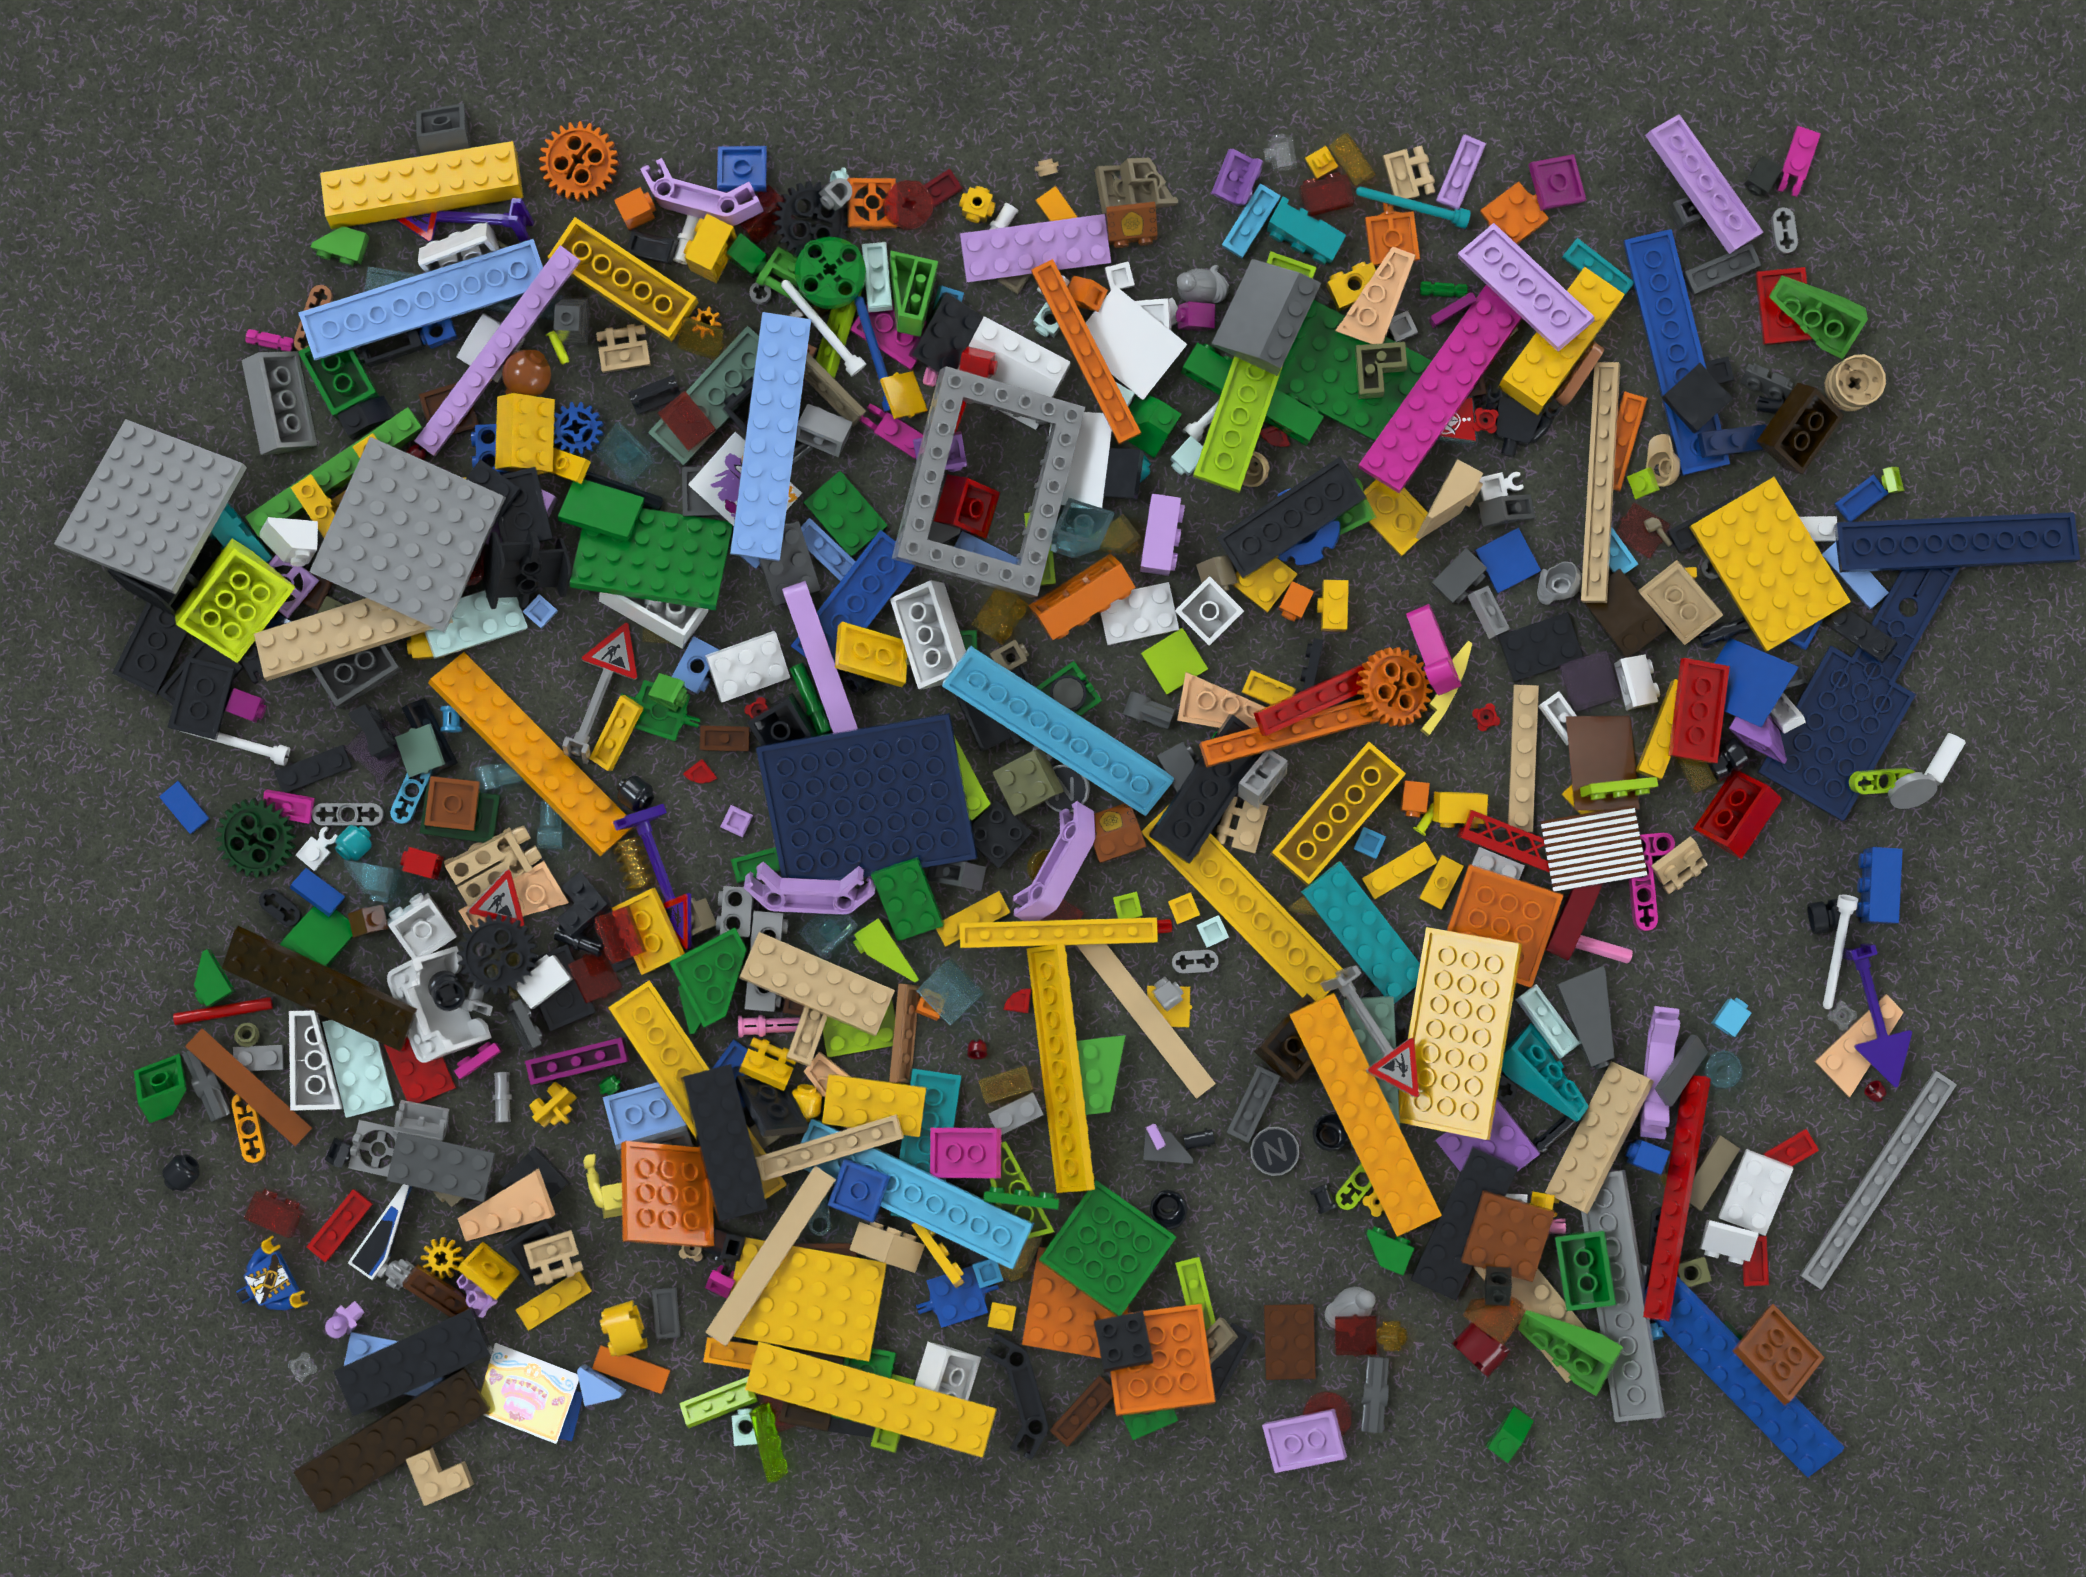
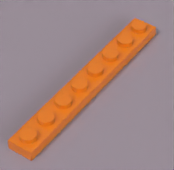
(1085, 351)
(1317, 725)

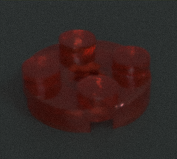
(902, 217)
(1327, 1401)

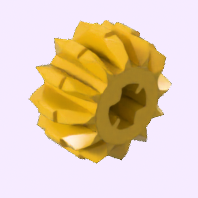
(450, 1256)

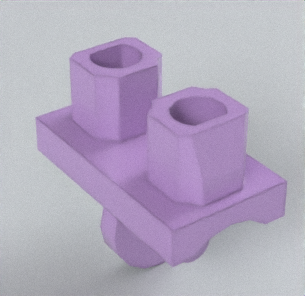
(476, 1297)
(343, 1320)

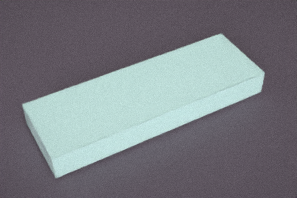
(877, 277)
(1547, 1021)

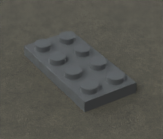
(441, 1166)

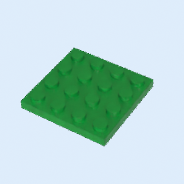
(1107, 1249)

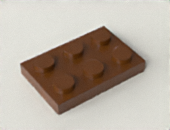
(1289, 1341)

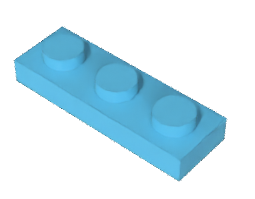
(1251, 221)

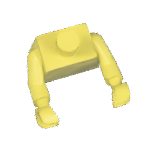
(605, 1197)

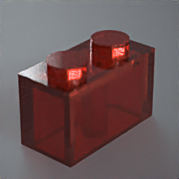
(1326, 194)
(274, 1213)

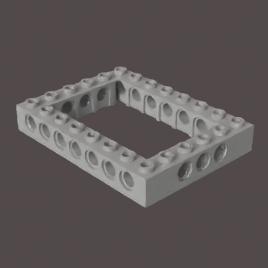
(912, 542)

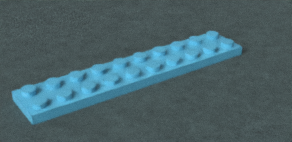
(1057, 731)
(937, 1203)

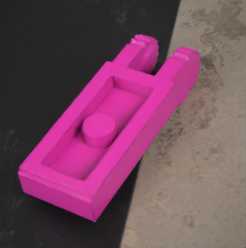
(1799, 158)
(893, 431)

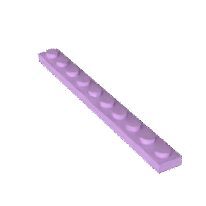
(497, 350)

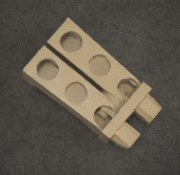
(483, 864)

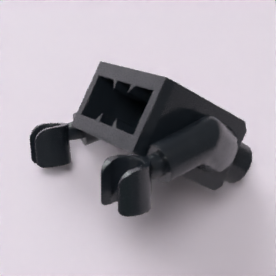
(1517, 423)

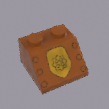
(1131, 224)
(1116, 833)

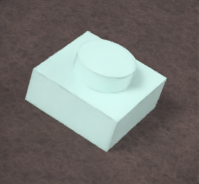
(1212, 931)

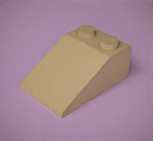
(1456, 492)

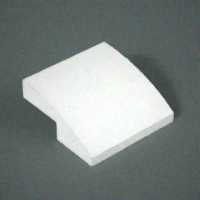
(478, 339)

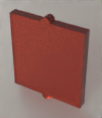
(1634, 533)
(594, 976)
(1355, 1335)

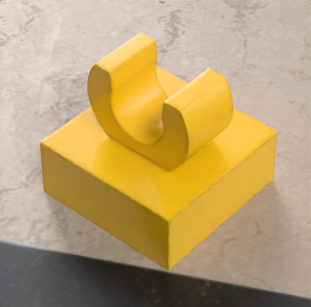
(1321, 162)
(1543, 1200)

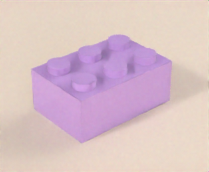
(1162, 535)

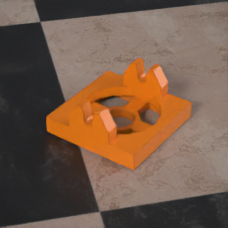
(857, 221)

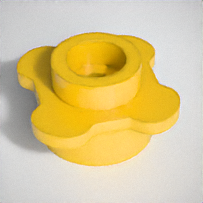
(1369, 1201)

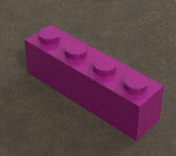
(577, 1061)

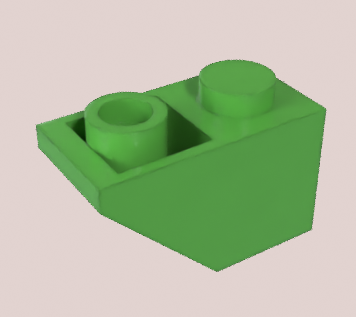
(344, 244)
(669, 692)

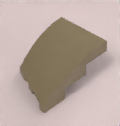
(1138, 184)

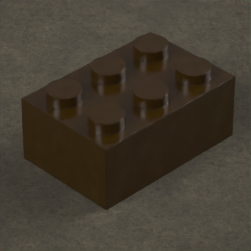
(1800, 428)

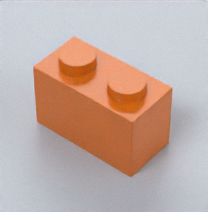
(636, 208)

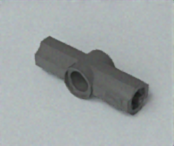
(207, 1088)
(1375, 1394)

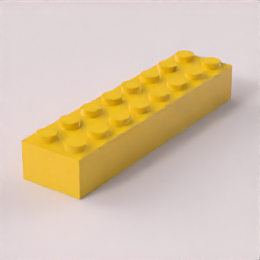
(421, 185)

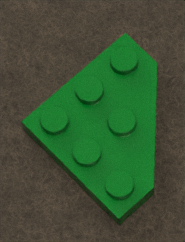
(711, 974)

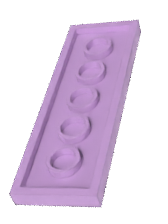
(1704, 183)
(1024, 247)
(1526, 287)

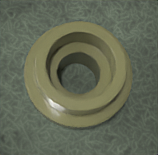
(242, 1029)

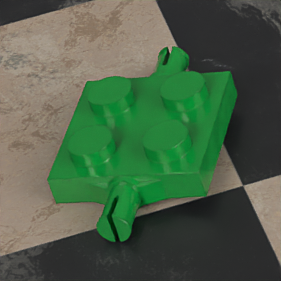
(659, 719)

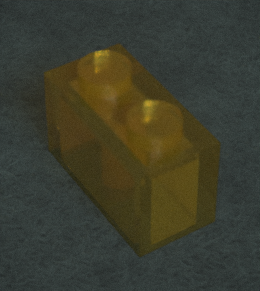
(1005, 1084)

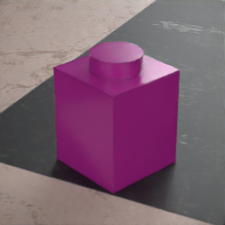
(1196, 316)
(246, 705)

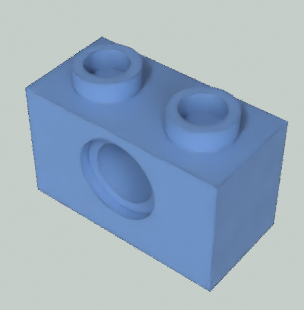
(695, 651)

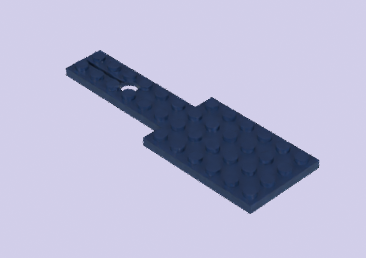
(1855, 703)

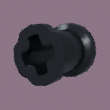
(1324, 1198)

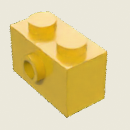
(1333, 605)
(1455, 807)

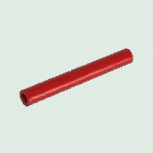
(222, 1011)

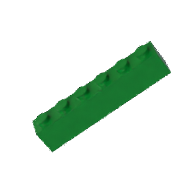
(1284, 409)

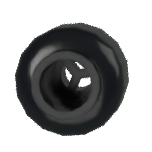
(635, 793)
(181, 1172)

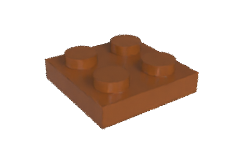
(452, 803)

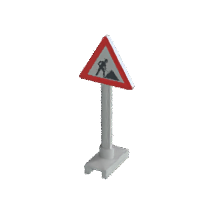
(613, 656)
(497, 899)
(1398, 1064)

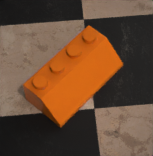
(1082, 597)

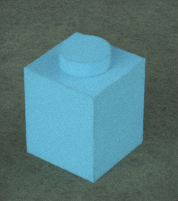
(1731, 1017)

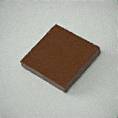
(432, 401)

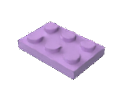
(1304, 1441)

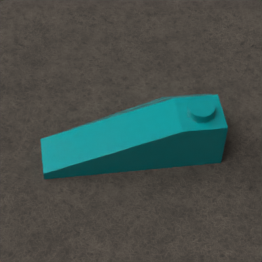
(1536, 1070)

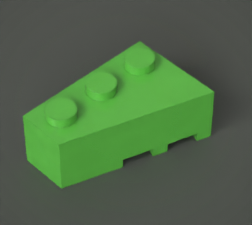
(912, 290)
(1099, 1070)

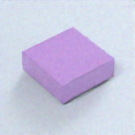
(736, 821)
(1155, 1136)

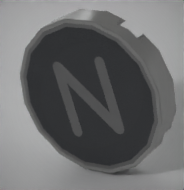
(1074, 786)
(1274, 1151)

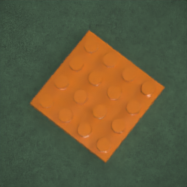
(1507, 911)
(665, 1195)
(1061, 1315)
(1179, 1366)

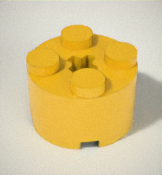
(624, 1329)

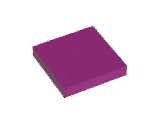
(1557, 182)

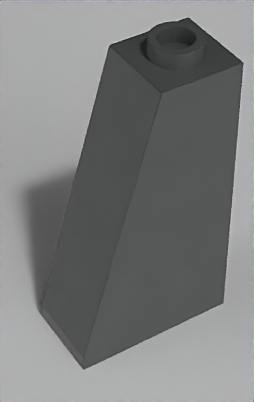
(572, 320)
(1589, 1014)

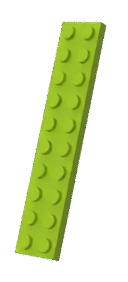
(1240, 412)

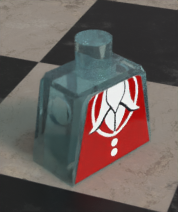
(1460, 428)

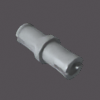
(502, 1097)

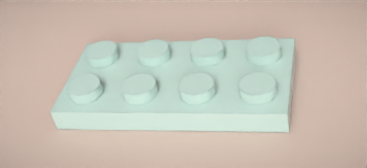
(477, 624)
(358, 1070)

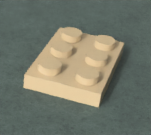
(1680, 602)

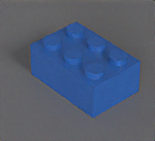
(1879, 885)

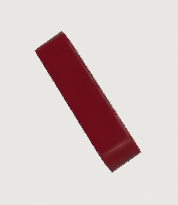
(1572, 920)

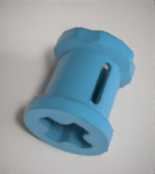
(451, 720)

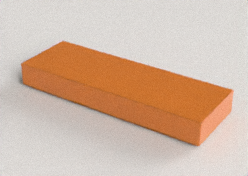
(631, 1370)

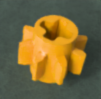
(708, 315)

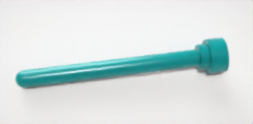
(1457, 217)

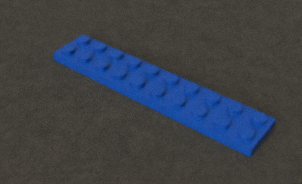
(1670, 335)
(1711, 1347)

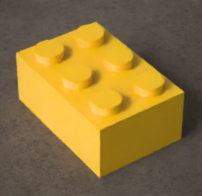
(708, 250)
(524, 433)

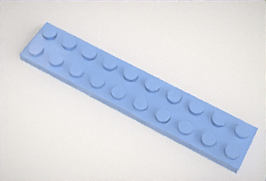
(421, 300)
(770, 436)

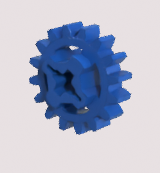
(588, 426)

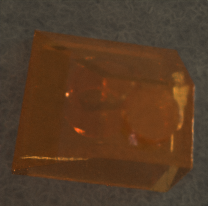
(1495, 1319)

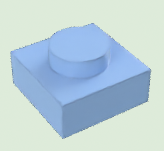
(540, 611)

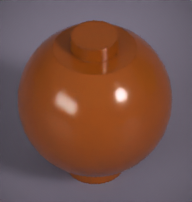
(526, 373)

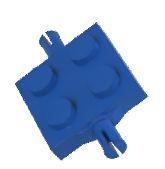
(956, 1304)

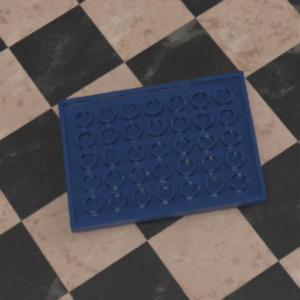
(867, 799)

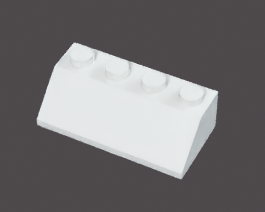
(928, 632)

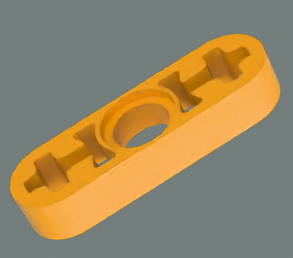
(241, 1135)

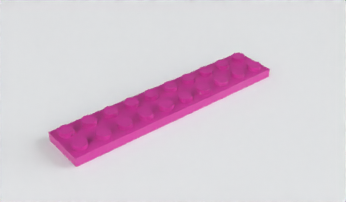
(1440, 391)

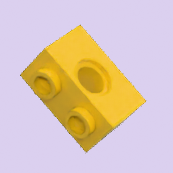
(1338, 285)

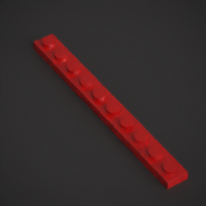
(1676, 1199)

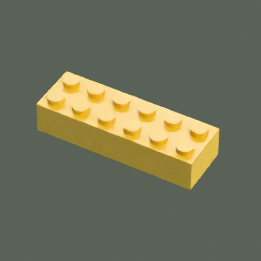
(626, 280)
(1540, 366)
(1338, 813)

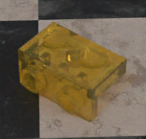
(1352, 159)
(1000, 615)

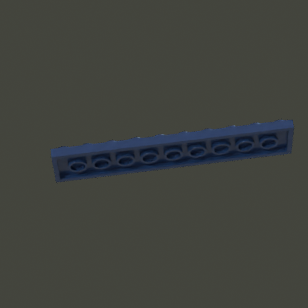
(1956, 542)

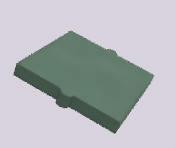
(419, 750)

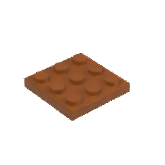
(1508, 1235)
(1778, 1354)

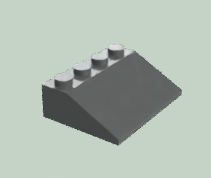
(1266, 315)

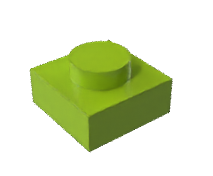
(1892, 480)
(1643, 483)
(1127, 906)

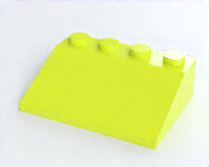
(233, 601)

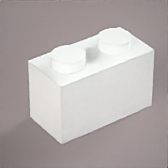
(546, 980)

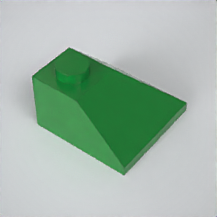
(1155, 422)
(160, 1087)

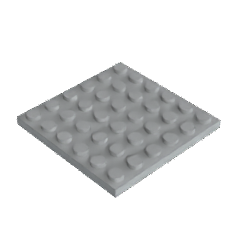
(150, 506)
(407, 534)

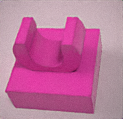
(720, 1283)

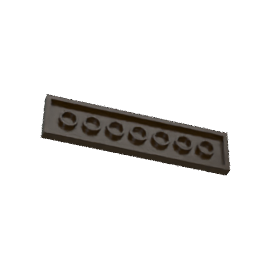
(319, 988)
(391, 1440)

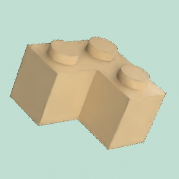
(887, 1246)
(433, 1481)

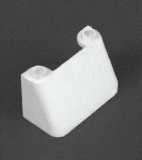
(434, 1030)

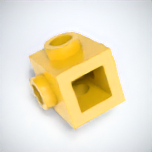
(977, 213)

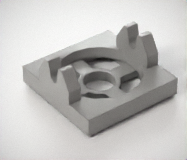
(356, 1161)

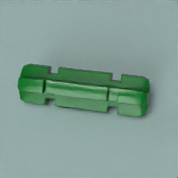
(1443, 289)

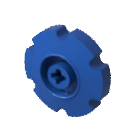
(1311, 549)

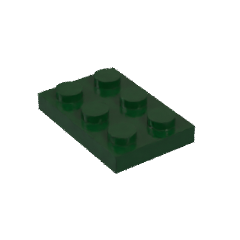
(485, 821)

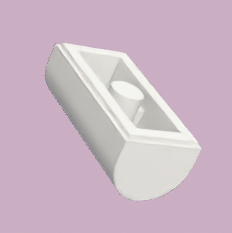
(1555, 711)
(1945, 757)

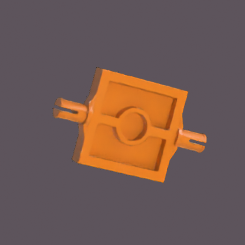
(1515, 213)
(1389, 231)

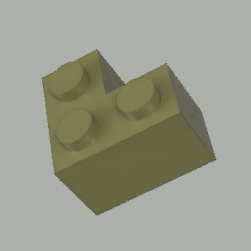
(1375, 360)

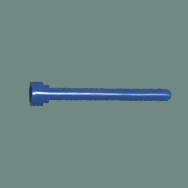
(872, 343)

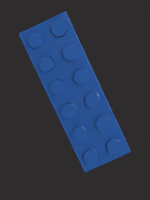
(862, 590)

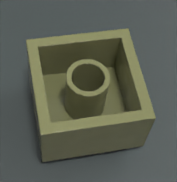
(1028, 781)

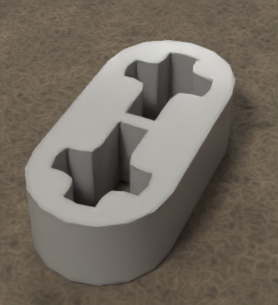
(1790, 230)
(1195, 968)

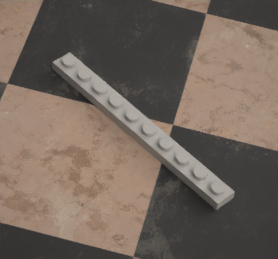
(1878, 1180)

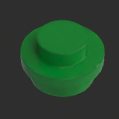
(609, 1085)

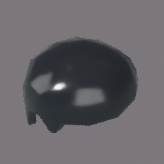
(1329, 1133)
(1168, 1200)

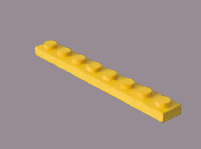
(1058, 931)

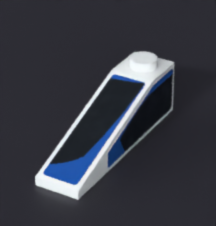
(379, 1243)

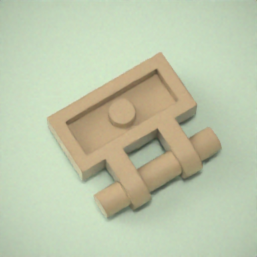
(1401, 175)
(625, 355)
(1248, 828)
(1676, 861)
(550, 1250)

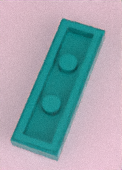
(1581, 256)

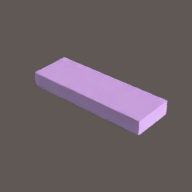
(1460, 172)

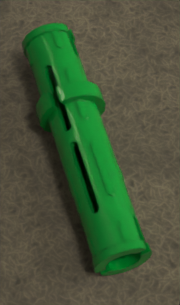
(809, 696)

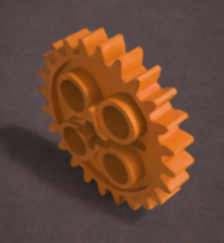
(597, 172)
(1394, 687)

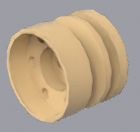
(1866, 374)

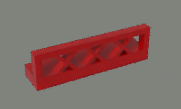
(1501, 847)

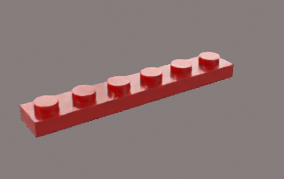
(1309, 701)

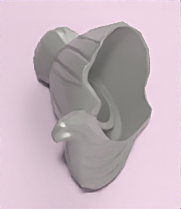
(1202, 285)
(1559, 583)
(1350, 1302)

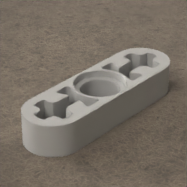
(329, 807)

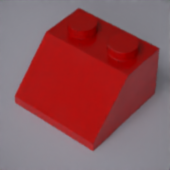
(967, 505)

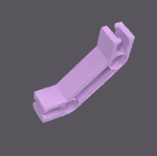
(699, 200)
(1060, 865)
(809, 894)
(1659, 1056)

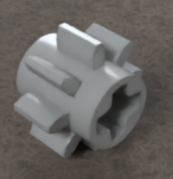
(397, 1273)

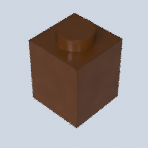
(368, 921)

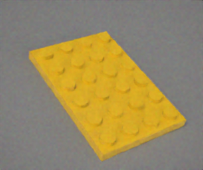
(1769, 564)
(815, 1302)

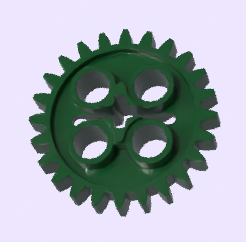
(246, 857)

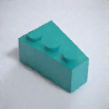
(1305, 232)
(231, 526)

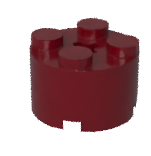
(1481, 1349)

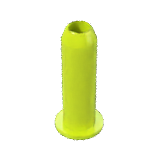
(558, 347)
(1425, 821)

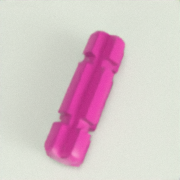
(269, 340)

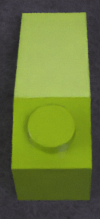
(880, 946)

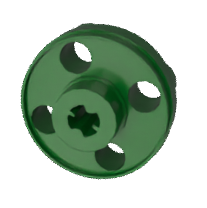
(831, 261)

